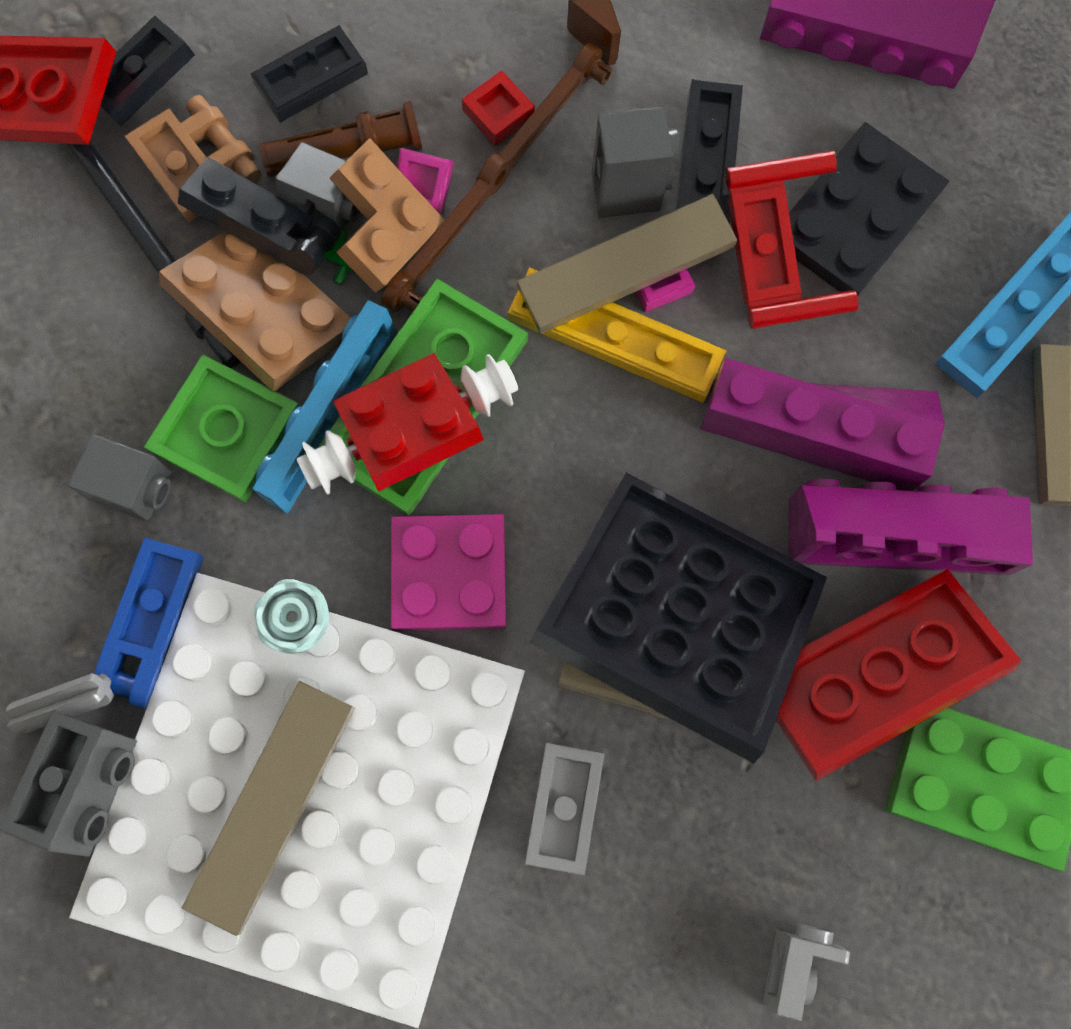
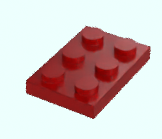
(52, 87)

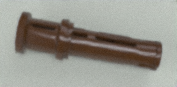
(386, 130)

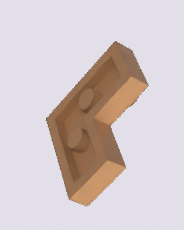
(396, 215)

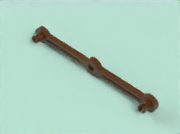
(491, 177)

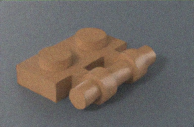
(172, 151)

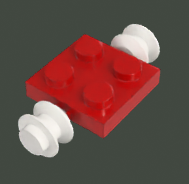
(408, 422)

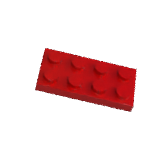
(890, 673)

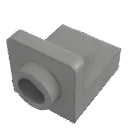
(790, 975)

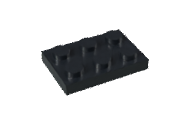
(862, 210)

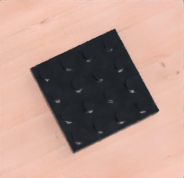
(684, 616)

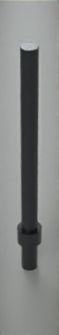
(141, 232)

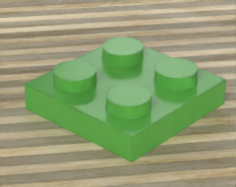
(221, 428)

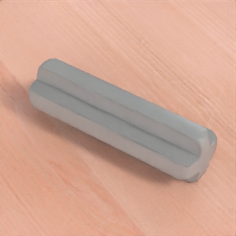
(68, 698)

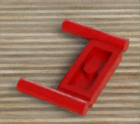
(766, 242)

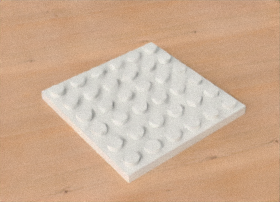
(383, 839)

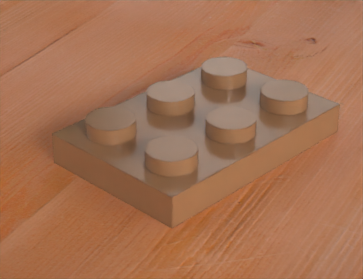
(256, 307)

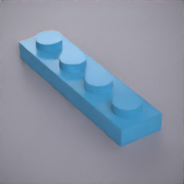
(1012, 315)
(363, 344)

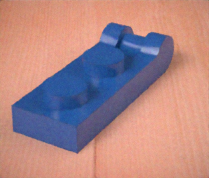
(147, 618)

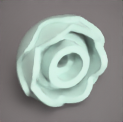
(272, 616)

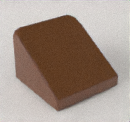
(595, 23)

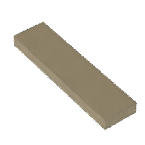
(626, 263)
(268, 809)

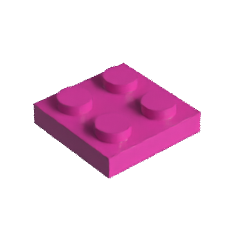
(448, 573)

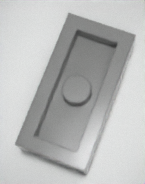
(564, 809)

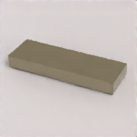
(1053, 422)

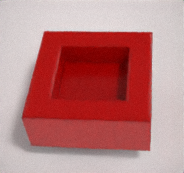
(498, 108)

